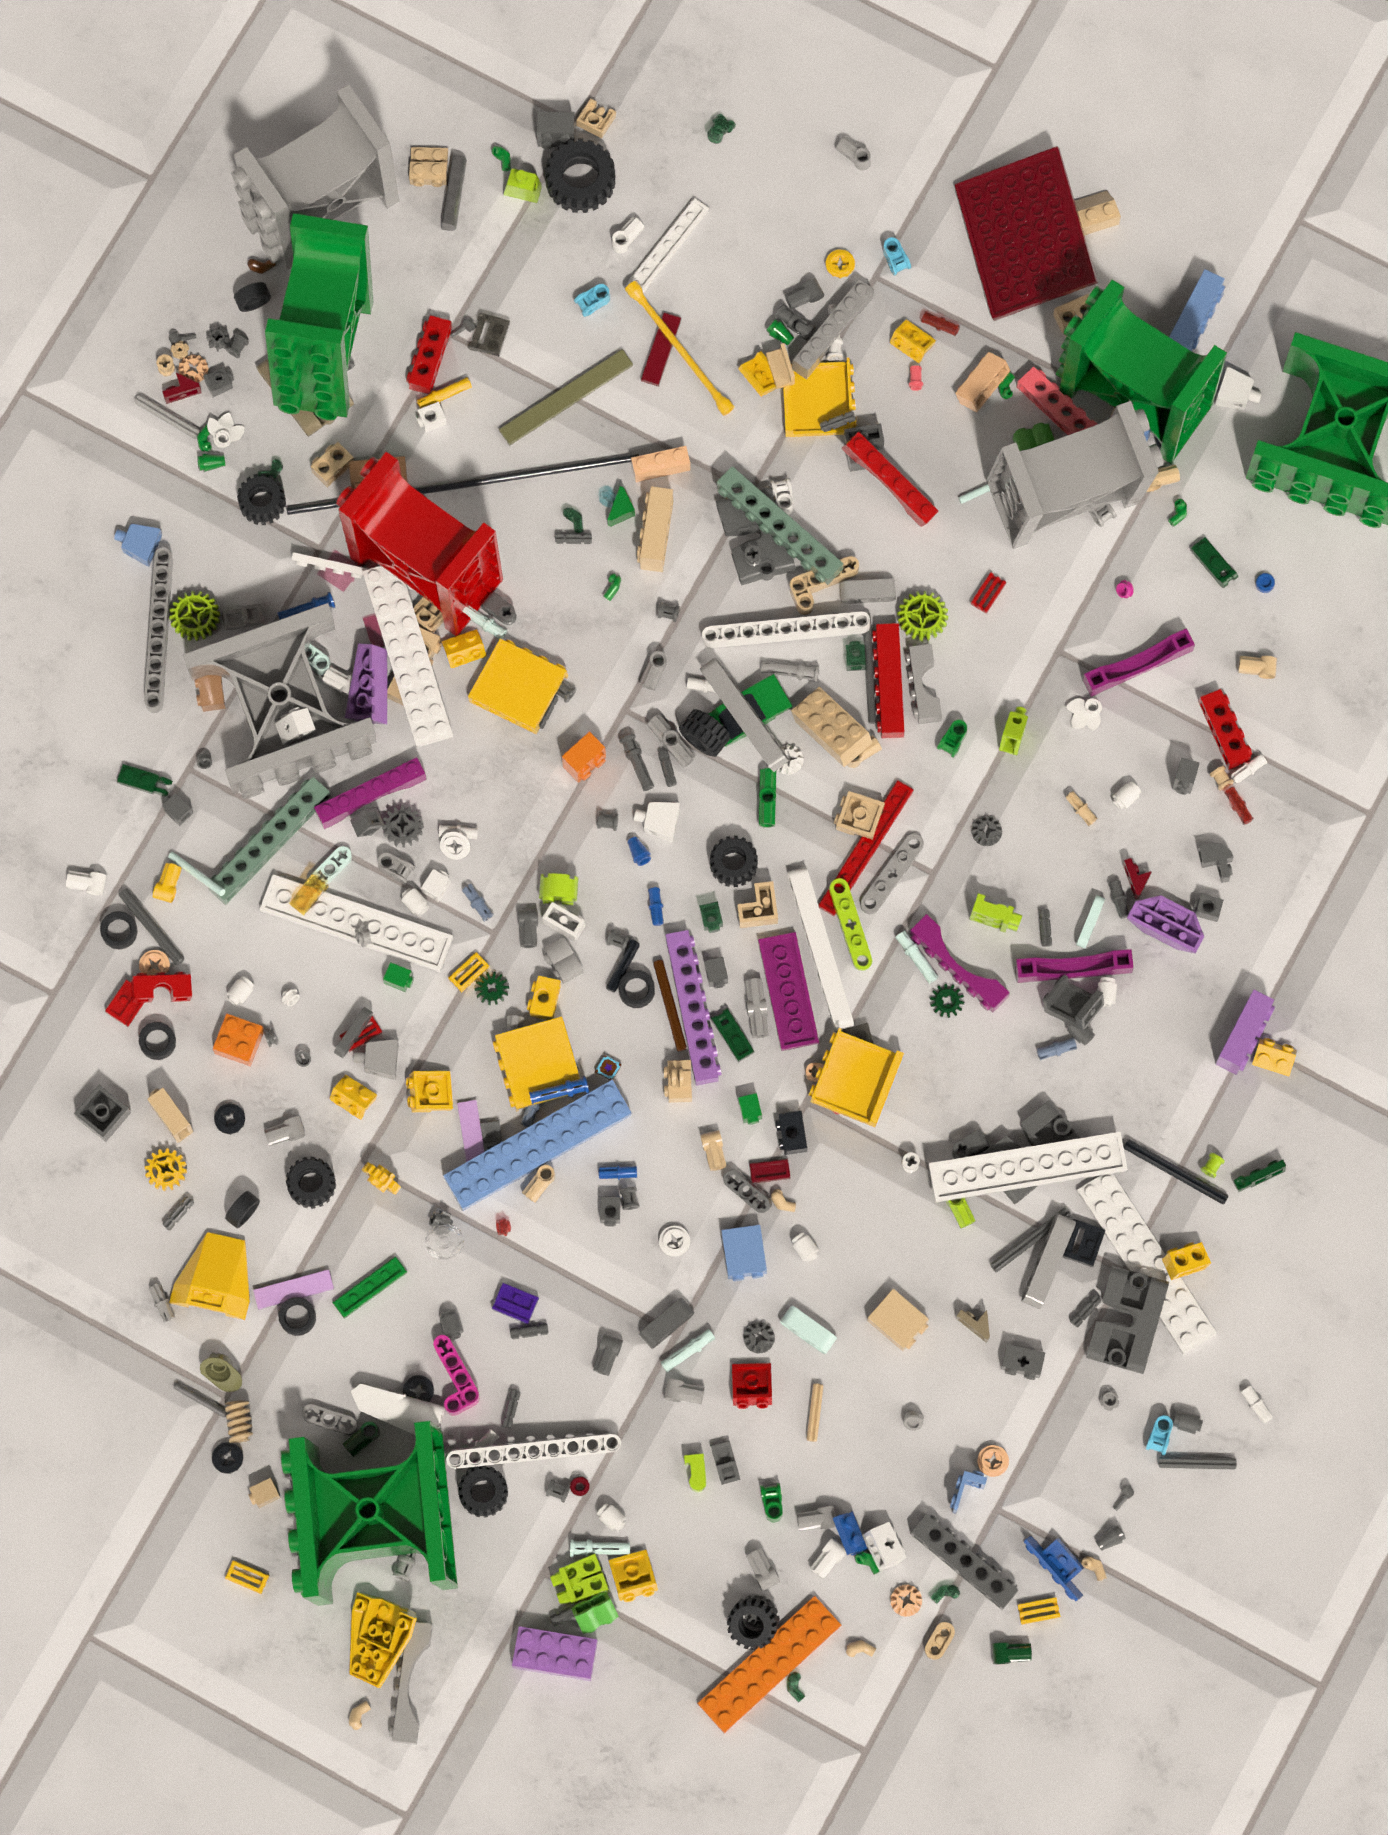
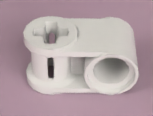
(783, 493)

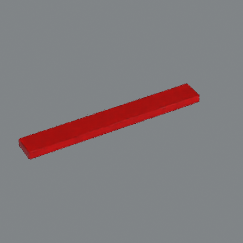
(867, 847)

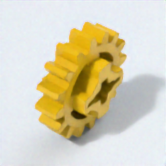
(169, 1162)
(381, 1178)

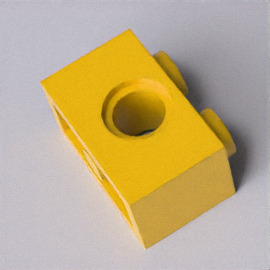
(546, 1009)

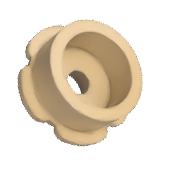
(180, 354)

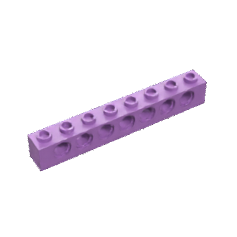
(702, 1074)

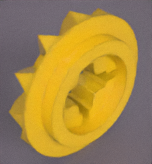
(846, 258)

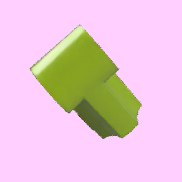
(961, 1213)

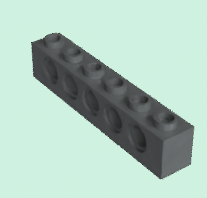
(983, 1585)

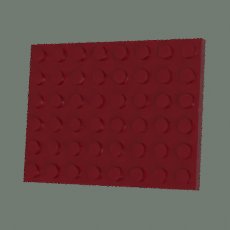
(1026, 233)

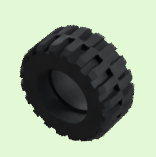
(580, 153)

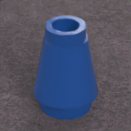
(638, 851)

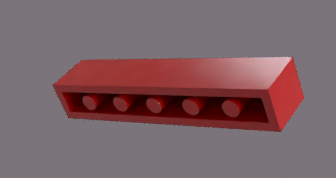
(889, 680)

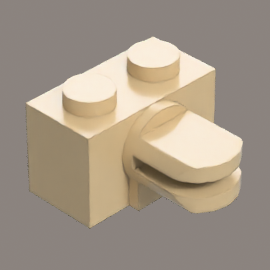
(679, 1081)

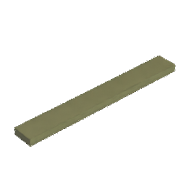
(565, 397)

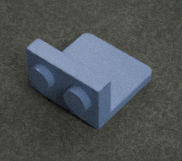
(973, 1479)

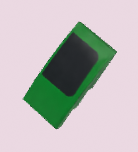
(764, 697)

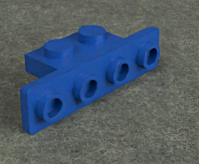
(1059, 1563)

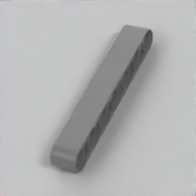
(744, 714)

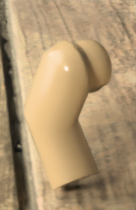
(780, 1202)
(1094, 1565)

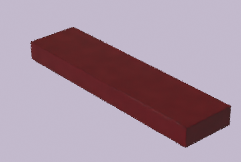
(660, 351)

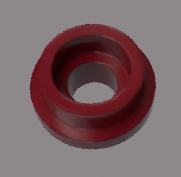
(582, 1480)

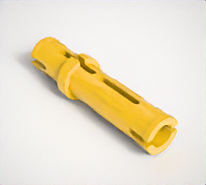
(444, 393)

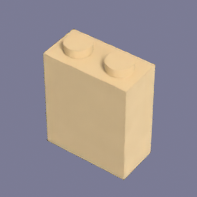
(169, 1114)
(898, 1320)

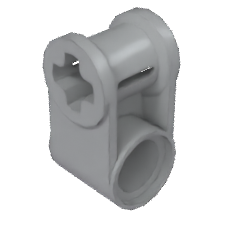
(1102, 514)
(396, 868)

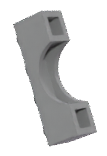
(927, 706)

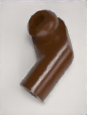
(260, 267)

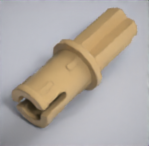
(1081, 808)

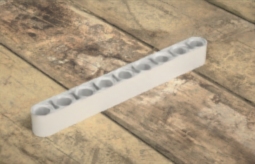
(793, 623)
(820, 948)
(542, 1450)

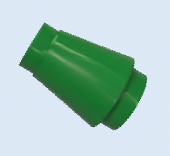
(780, 332)
(209, 462)

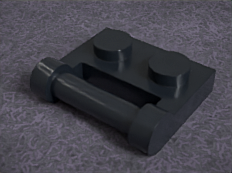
(1089, 1244)

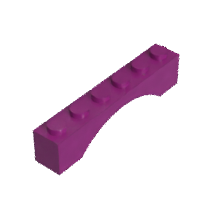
(1155, 656)
(394, 780)
(1089, 966)
(988, 991)

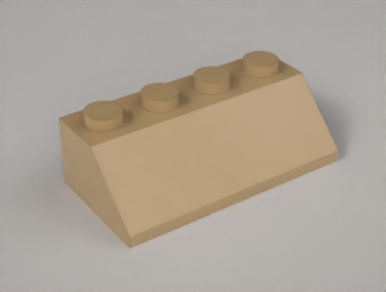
(1097, 212)

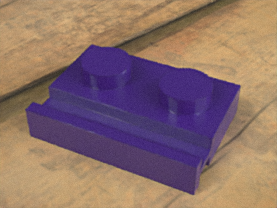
(515, 1303)

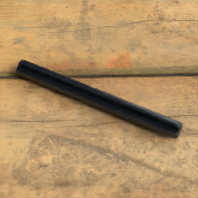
(1175, 1171)

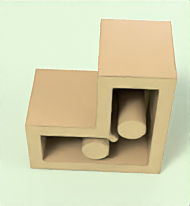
(762, 911)

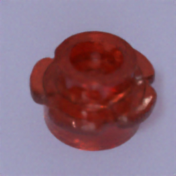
(503, 1226)

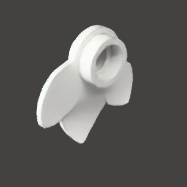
(224, 428)
(1082, 714)

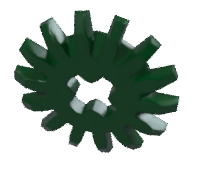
(493, 996)
(955, 999)

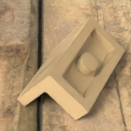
(780, 367)

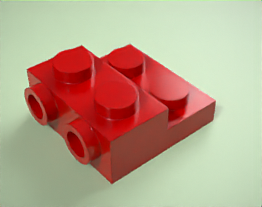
(752, 1385)

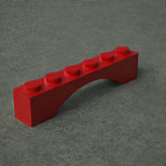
(867, 456)

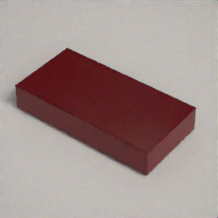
(769, 1171)

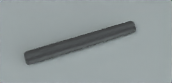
(151, 927)
(1026, 1242)

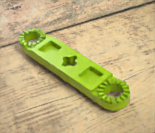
(847, 911)

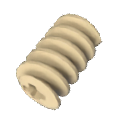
(238, 1421)

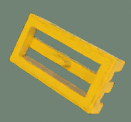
(457, 983)
(262, 1583)
(1036, 1611)

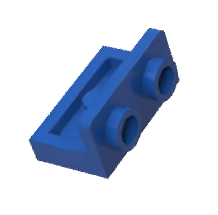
(850, 1533)

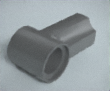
(809, 292)
(528, 928)
(609, 1350)

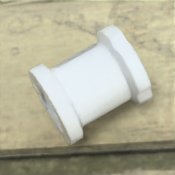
(907, 1157)

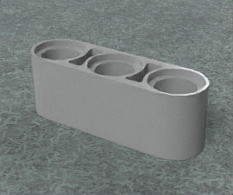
(868, 591)

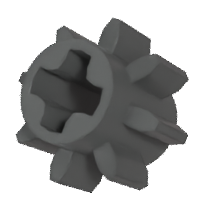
(214, 336)
(440, 1218)

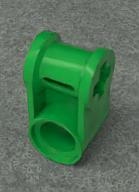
(952, 741)
(772, 1498)

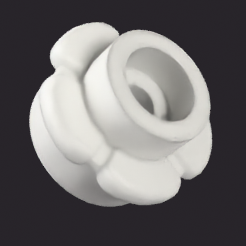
(290, 997)

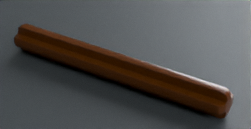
(670, 1005)

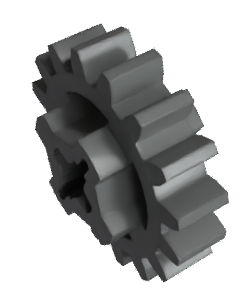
(410, 826)

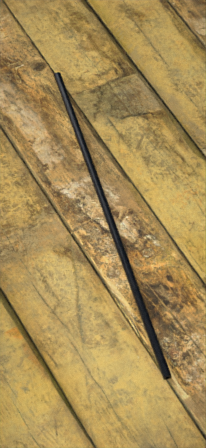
(485, 480)

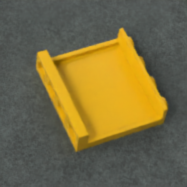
(818, 399)
(517, 685)
(535, 1060)
(855, 1078)

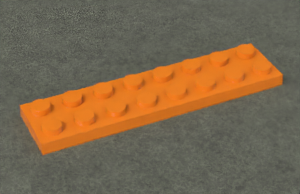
(769, 1665)

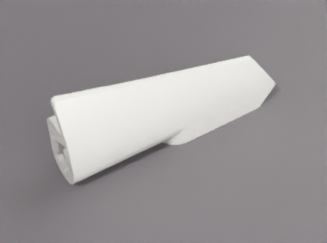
(396, 1407)

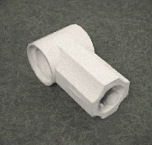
(627, 234)
(338, 681)
(91, 883)
(831, 1554)

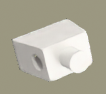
(1236, 390)
(659, 819)

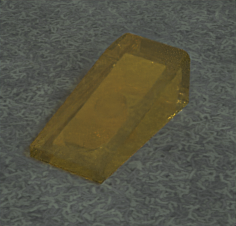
(309, 894)

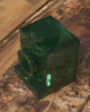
(855, 663)
(711, 910)

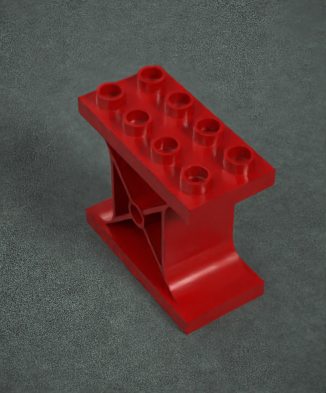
(419, 542)

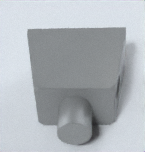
(379, 1058)

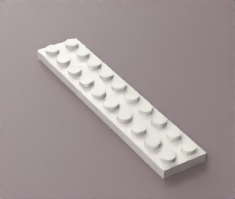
(408, 657)
(344, 918)
(1027, 1167)
(1144, 1255)

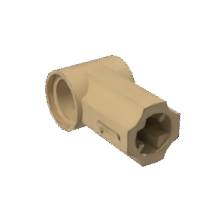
(1165, 476)
(1263, 667)
(868, 752)
(713, 1146)
(538, 1184)

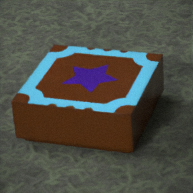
(608, 1068)

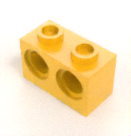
(1188, 1264)

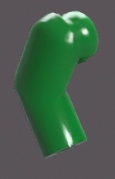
(502, 155)
(1004, 386)
(203, 443)
(1180, 512)
(614, 587)
(866, 1559)

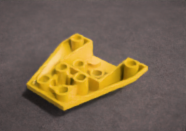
(215, 1277)
(377, 1637)

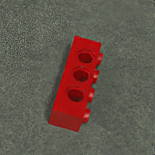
(425, 382)
(1231, 757)

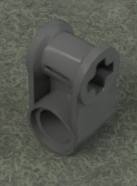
(497, 607)
(972, 1144)

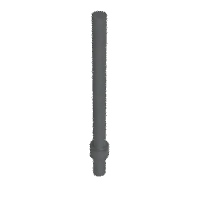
(869, 673)

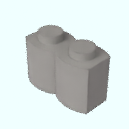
(563, 961)

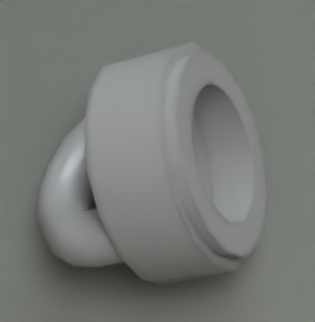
(913, 1420)

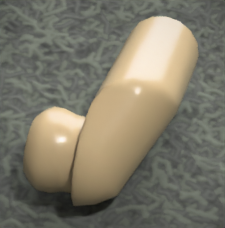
(860, 1646)
(356, 1713)

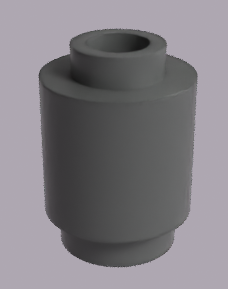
(1081, 1036)
(451, 1324)
(1187, 1422)

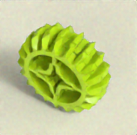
(915, 615)
(178, 623)

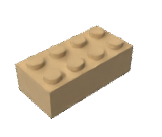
(656, 531)
(831, 726)

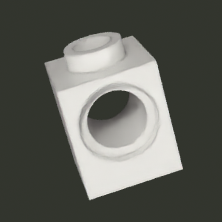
(435, 410)
(436, 884)

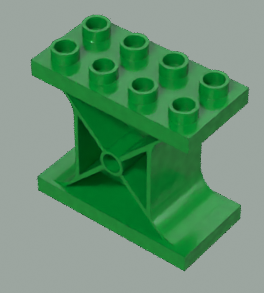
(319, 316)
(1132, 361)
(1339, 436)
(337, 1511)

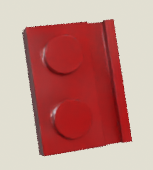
(121, 1006)

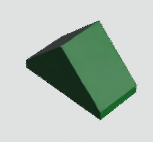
(621, 509)

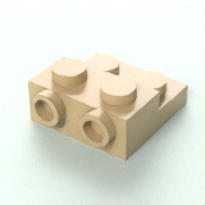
(428, 166)
(859, 815)

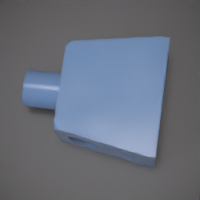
(139, 542)

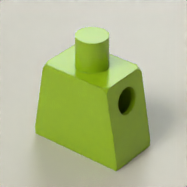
(523, 186)
(1014, 731)

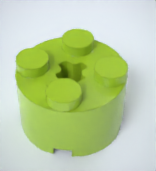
(558, 888)

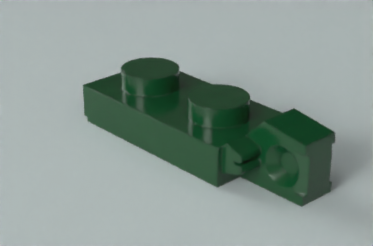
(1259, 1176)

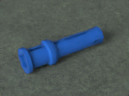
(315, 602)
(570, 1091)

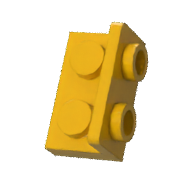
(912, 341)

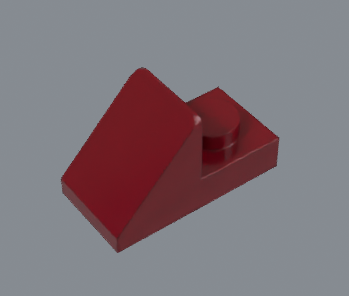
(186, 389)
(1136, 882)

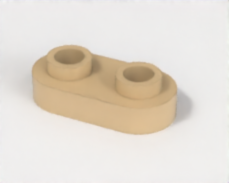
(939, 1641)

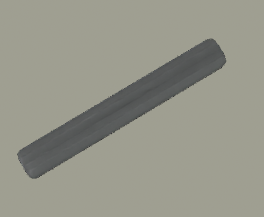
(1197, 1463)

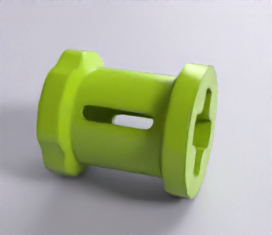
(1212, 1165)

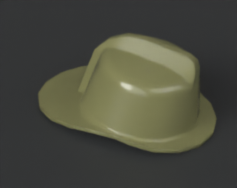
(221, 1373)

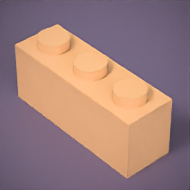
(982, 381)
(660, 464)

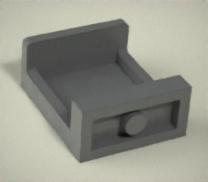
(1072, 1003)

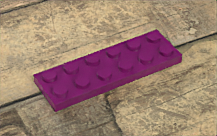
(788, 991)

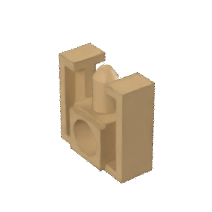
(588, 116)
(434, 621)

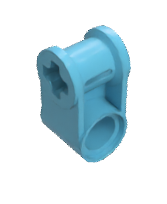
(896, 259)
(592, 300)
(1160, 1436)

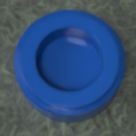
(1265, 583)

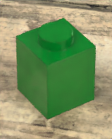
(398, 977)
(750, 1109)

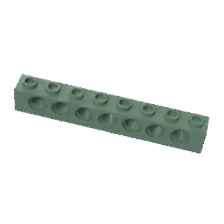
(734, 479)
(280, 838)

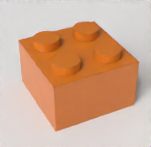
(584, 757)
(238, 1040)

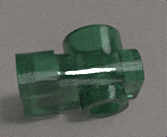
(720, 128)

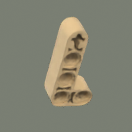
(809, 587)

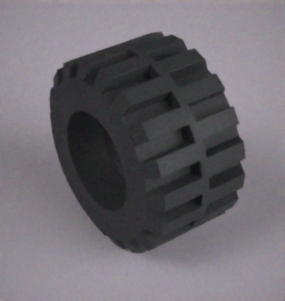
(257, 485)
(704, 733)
(738, 846)
(304, 1167)
(483, 1474)
(742, 1633)

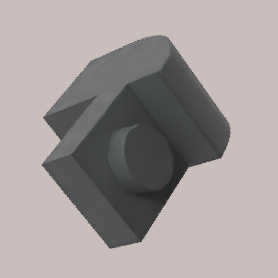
(1216, 854)

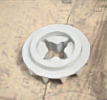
(796, 764)
(450, 850)
(677, 1232)

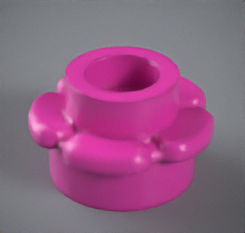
(1125, 589)

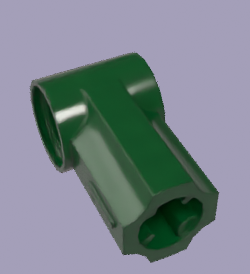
(360, 1440)
(1006, 1653)

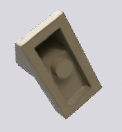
(979, 1327)

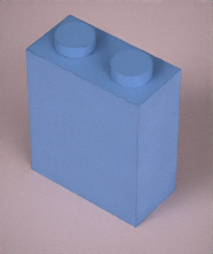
(744, 1252)

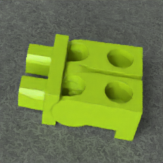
(995, 915)
(575, 1583)

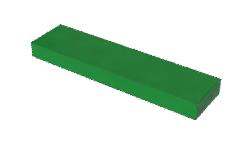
(369, 1287)

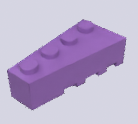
(368, 685)

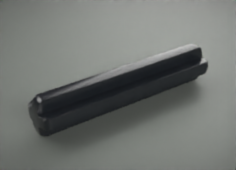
(622, 966)

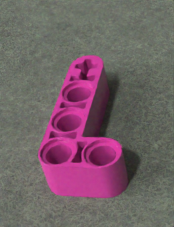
(453, 1372)

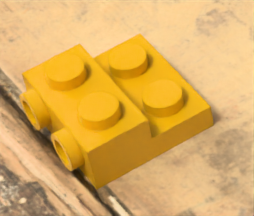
(429, 1091)
(633, 1576)

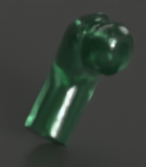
(274, 470)
(575, 517)
(945, 1590)
(792, 1686)

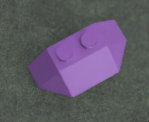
(1167, 923)

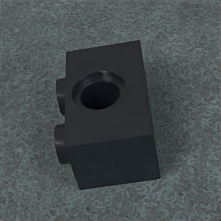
(793, 1121)

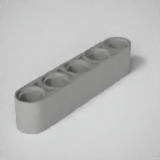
(1048, 1261)

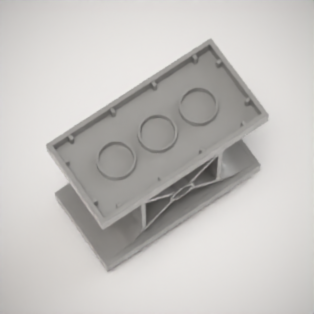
(316, 176)
(1074, 474)
(275, 664)

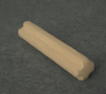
(815, 1410)

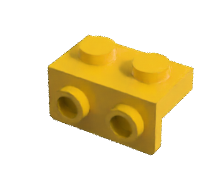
(758, 374)
(464, 648)
(1274, 1056)
(352, 1096)

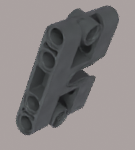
(773, 556)
(1039, 1130)
(1131, 1340)

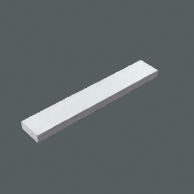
(669, 244)

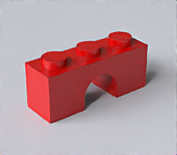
(178, 985)

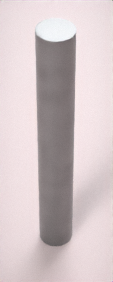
(200, 1399)

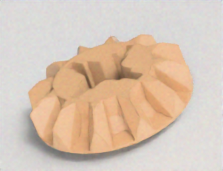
(194, 360)
(155, 956)
(987, 1453)
(897, 1603)

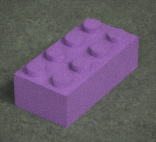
(1243, 1036)
(554, 1653)

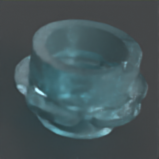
(607, 498)

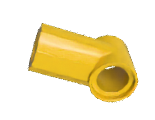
(166, 887)

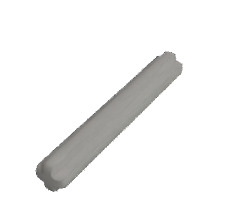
(167, 416)

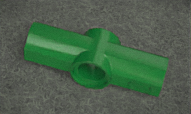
(767, 809)

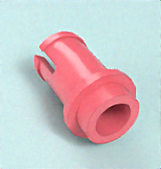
(915, 378)

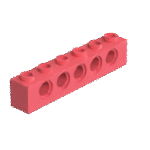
(1053, 411)

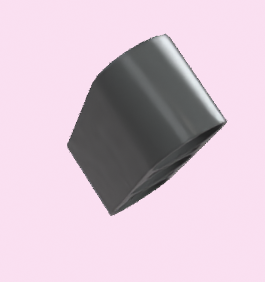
(666, 1323)

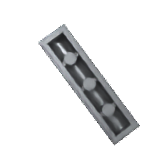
(454, 193)

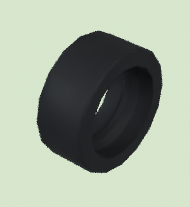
(252, 296)
(118, 915)
(632, 975)
(152, 1027)
(242, 1209)
(282, 1316)

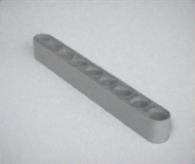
(162, 637)

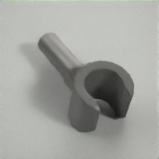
(468, 324)
(174, 337)
(1128, 1493)

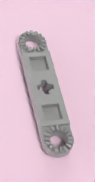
(900, 863)

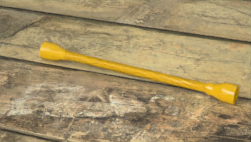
(723, 404)

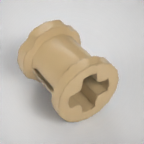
(165, 359)
(1221, 778)

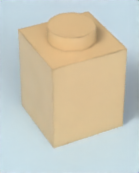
(263, 1493)

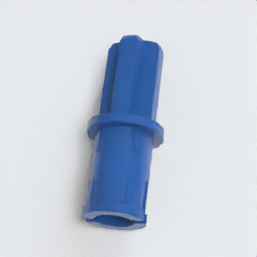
(656, 906)
(617, 1172)

